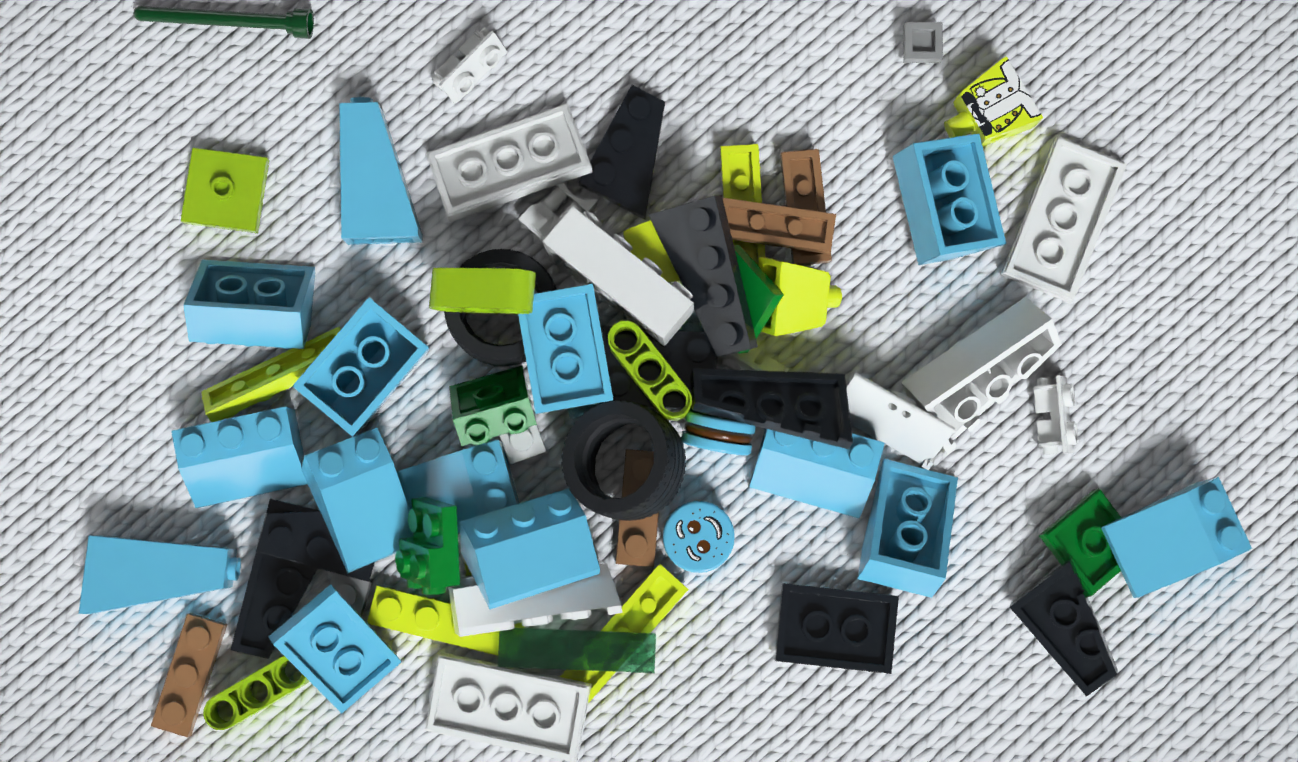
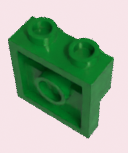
(492, 406)
(432, 554)

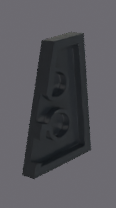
(628, 153)
(304, 540)
(1067, 627)

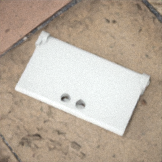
(911, 433)

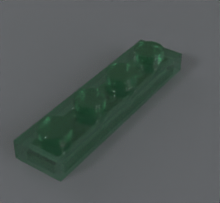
(577, 649)

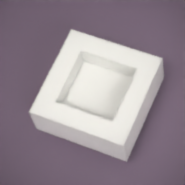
(523, 445)

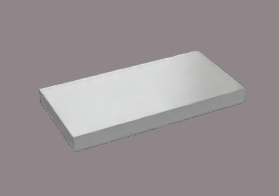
(509, 162)
(1063, 219)
(508, 707)

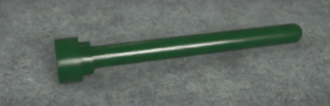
(296, 22)

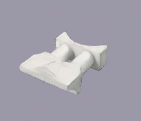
(540, 217)

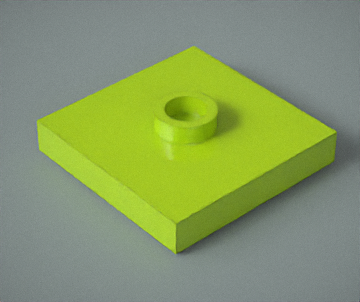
(225, 190)

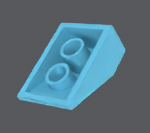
(471, 479)
(359, 498)
(909, 529)
(1176, 537)

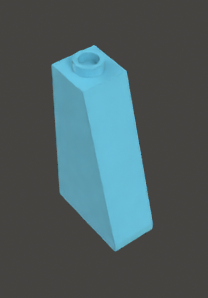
(373, 187)
(145, 571)

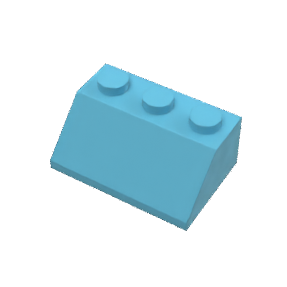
(948, 198)
(250, 304)
(361, 367)
(240, 456)
(818, 471)
(528, 548)

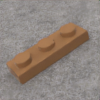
(804, 191)
(780, 225)
(637, 537)
(189, 675)

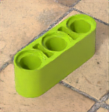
(482, 290)
(641, 353)
(243, 701)

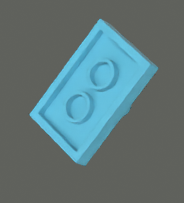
(565, 350)
(335, 648)

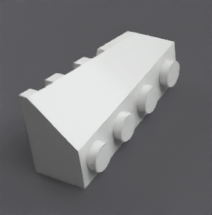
(619, 275)
(983, 367)
(569, 601)

